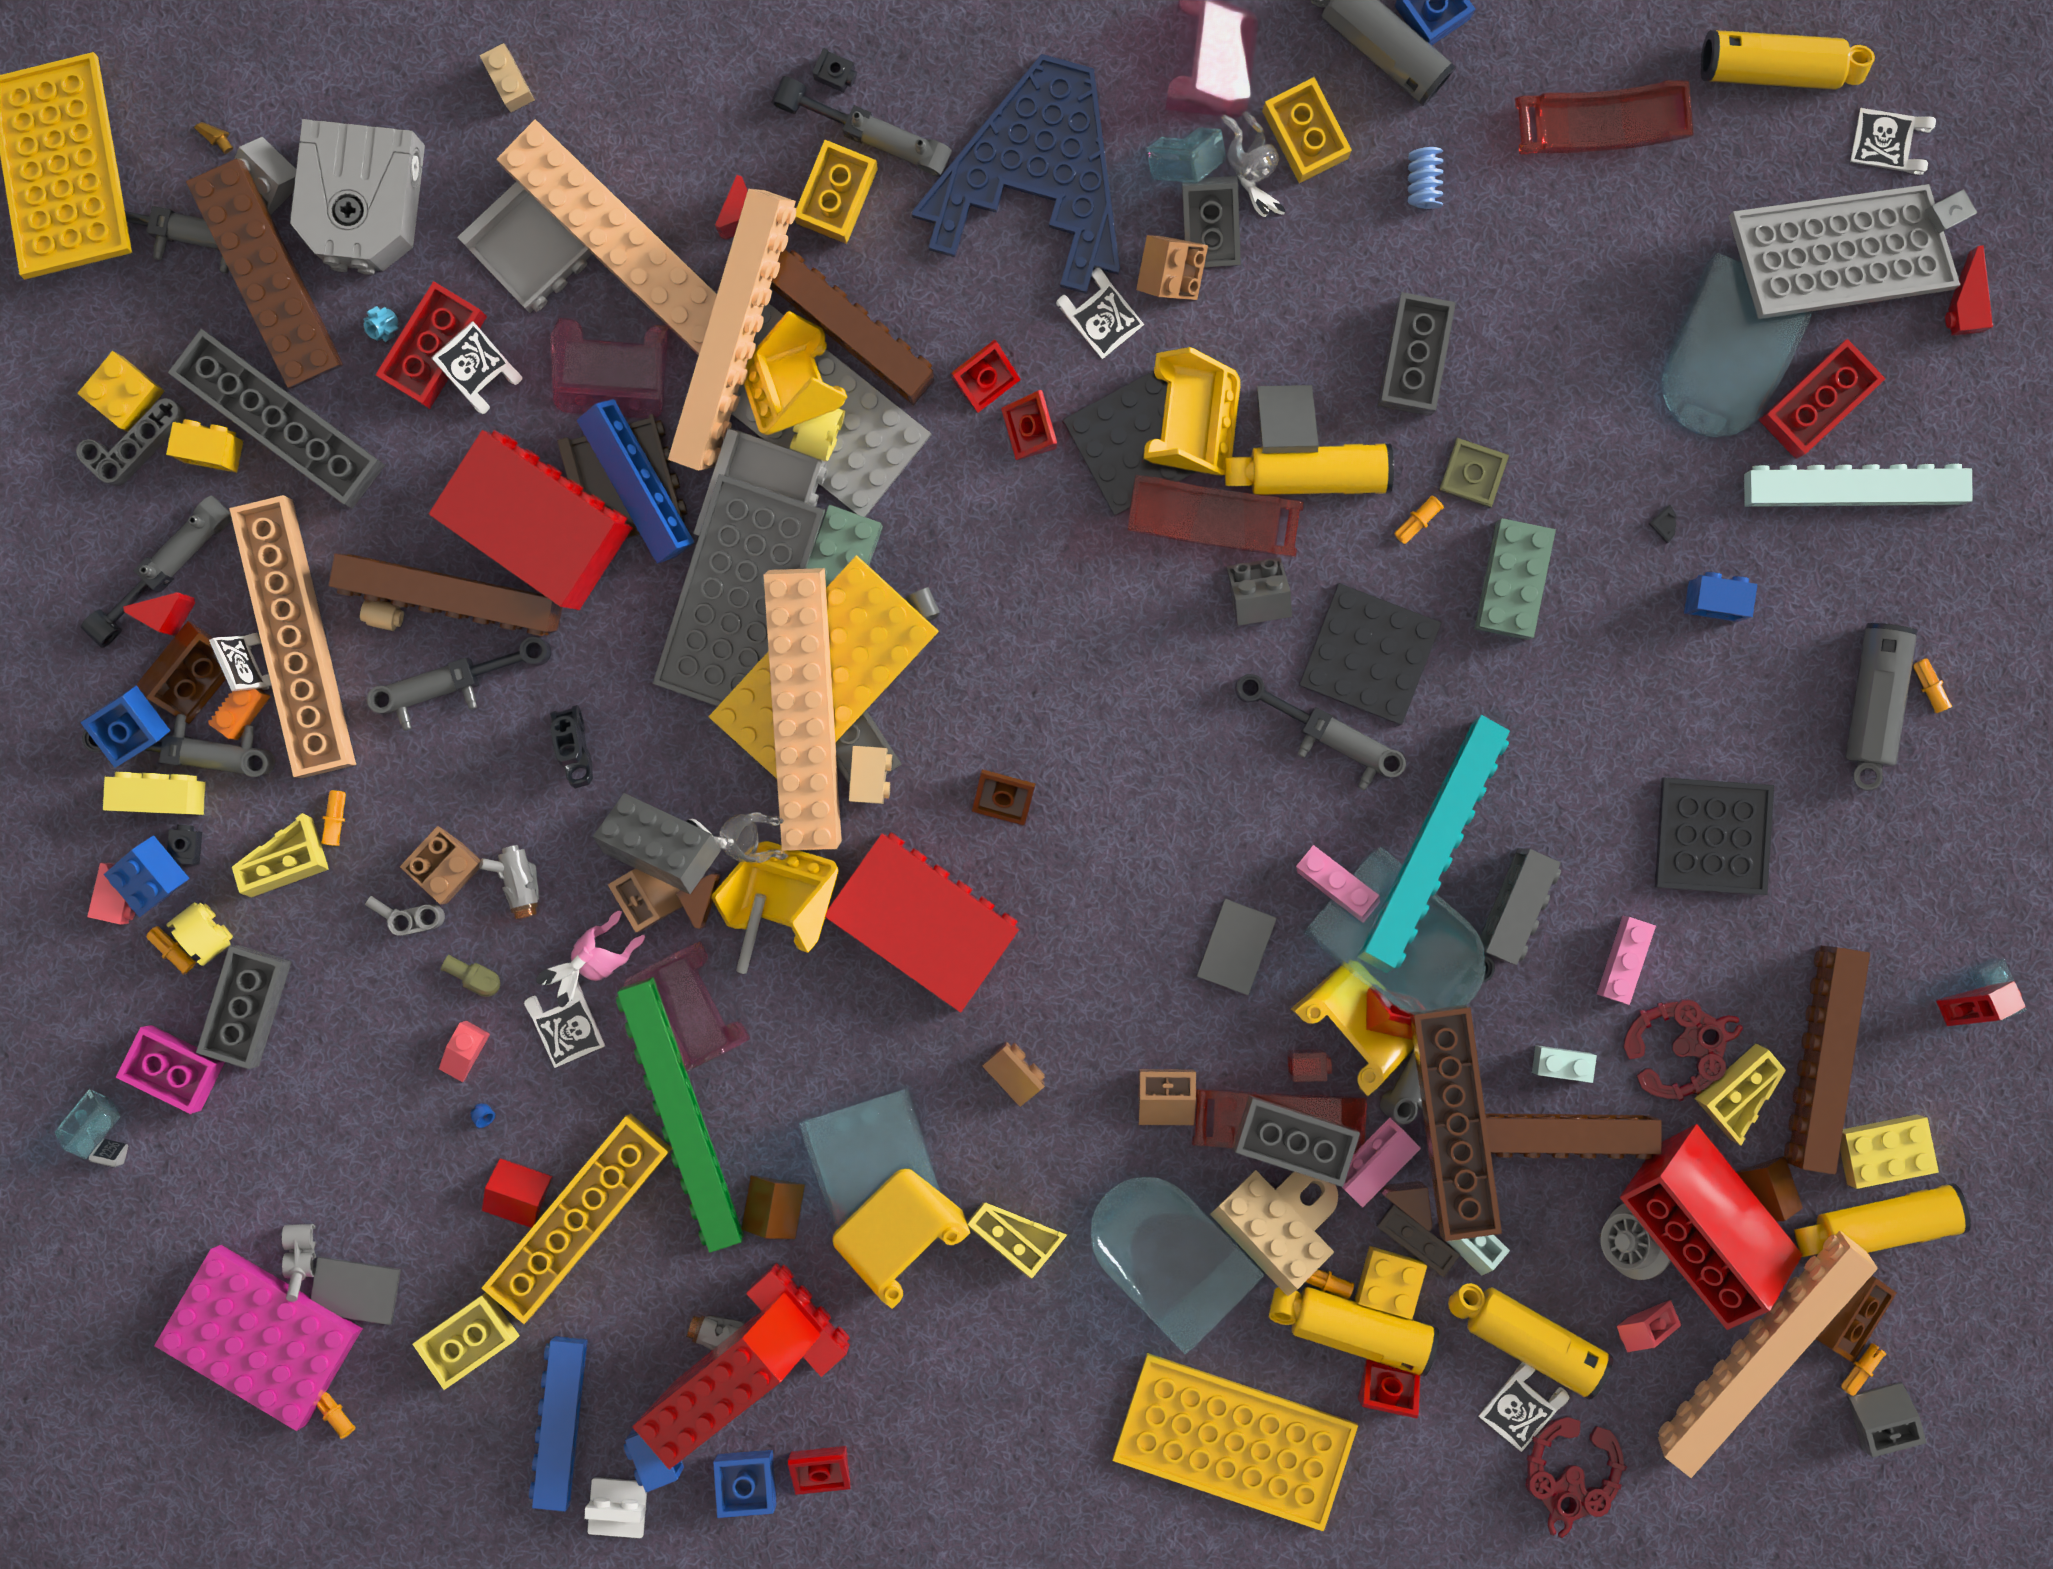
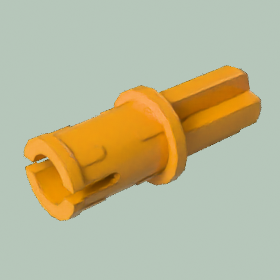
(1418, 519)
(1931, 685)
(333, 818)
(171, 950)
(1331, 1283)
(1862, 1369)
(335, 1416)

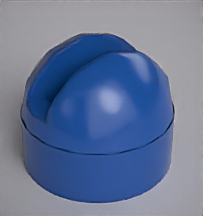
(478, 1113)

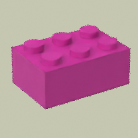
(169, 1069)

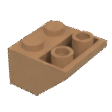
(1171, 267)
(441, 865)
(644, 898)
(1014, 1074)
(1167, 1096)

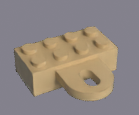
(1278, 1227)

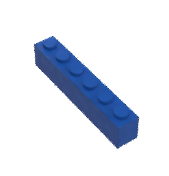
(635, 481)
(559, 1423)

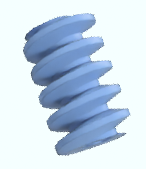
(1423, 178)

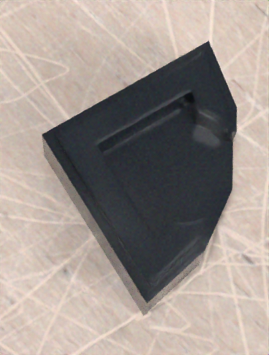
(1665, 524)

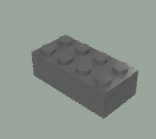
(1416, 354)
(657, 843)
(1518, 905)
(243, 1006)
(1296, 1141)

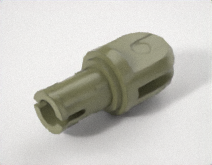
(473, 976)

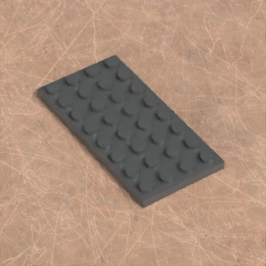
(722, 606)

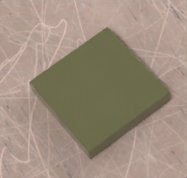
(1473, 472)

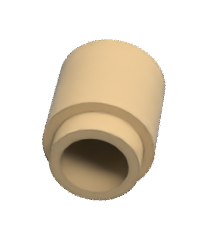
(381, 614)

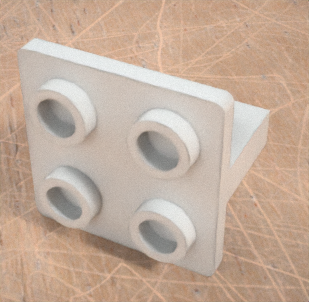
(616, 1508)

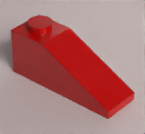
(1970, 303)
(1981, 1004)

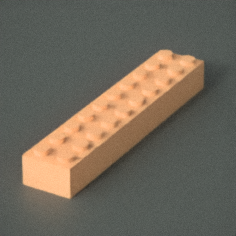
(611, 232)
(732, 328)
(292, 636)
(802, 708)
(1765, 1353)

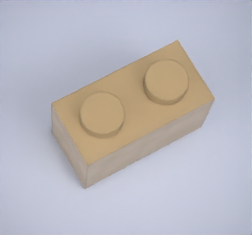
(507, 77)
(869, 775)

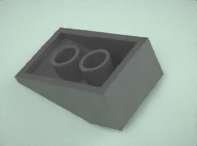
(1213, 218)

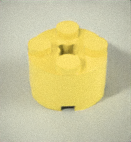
(818, 435)
(199, 933)

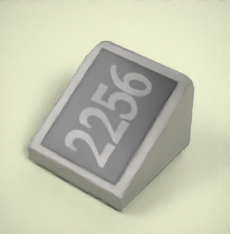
(109, 1153)

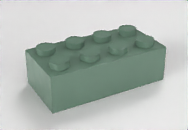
(841, 539)
(1515, 579)

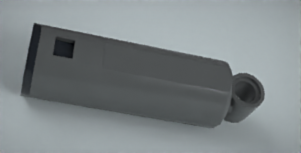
(1389, 45)
(1880, 699)

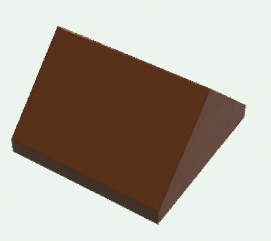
(1003, 797)
(699, 901)
(1773, 1187)
(1412, 1199)
(772, 1208)

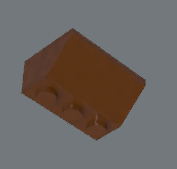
(184, 674)
(1857, 1319)

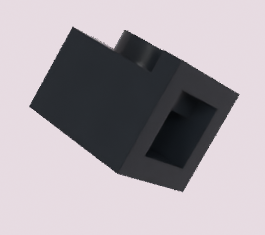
(838, 81)
(191, 852)

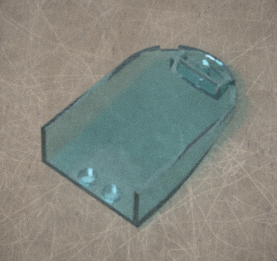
(1726, 357)
(1440, 965)
(863, 1148)
(1170, 1258)

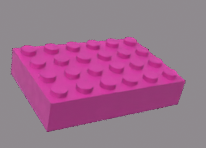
(256, 1341)

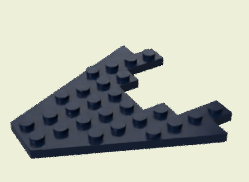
(1045, 145)

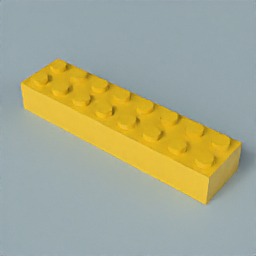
(577, 1218)

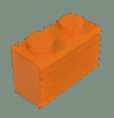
(238, 711)

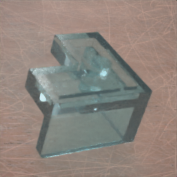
(1187, 158)

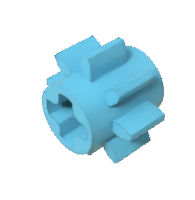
(381, 324)

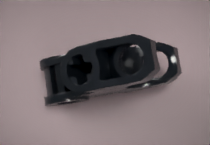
(570, 744)

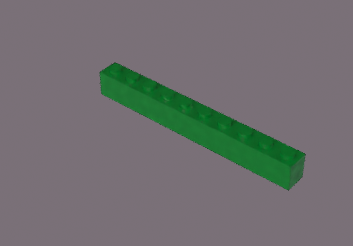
(680, 1114)

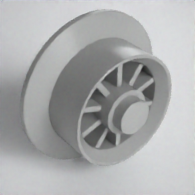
(1631, 1247)

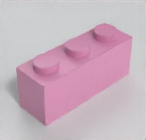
(1338, 884)
(1626, 960)
(1378, 1161)

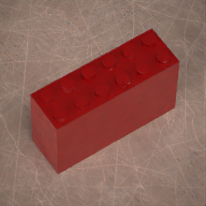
(531, 519)
(922, 921)
(1712, 1227)
(727, 1381)

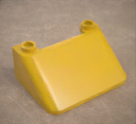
(784, 377)
(1197, 412)
(794, 889)
(1345, 1002)
(895, 1230)

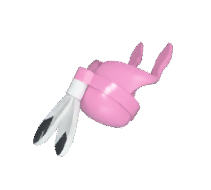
(588, 961)

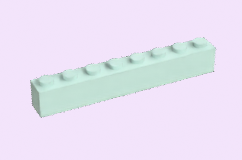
(1858, 486)

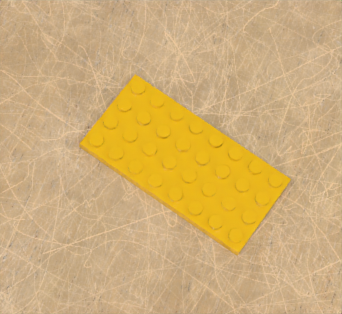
(60, 167)
(870, 644)
(1235, 1442)

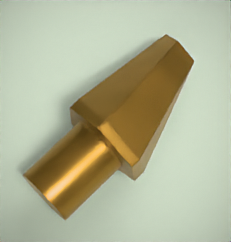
(215, 136)

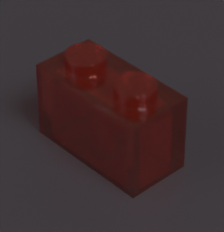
(1308, 1065)

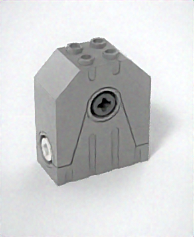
(357, 193)

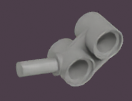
(414, 915)
(299, 1260)

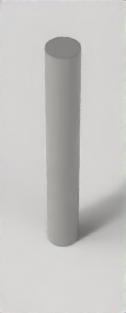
(751, 933)

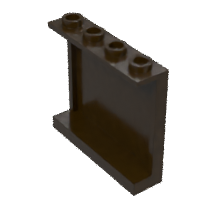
(585, 468)

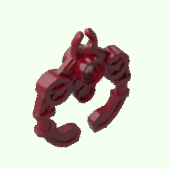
(1688, 1043)
(1571, 1482)

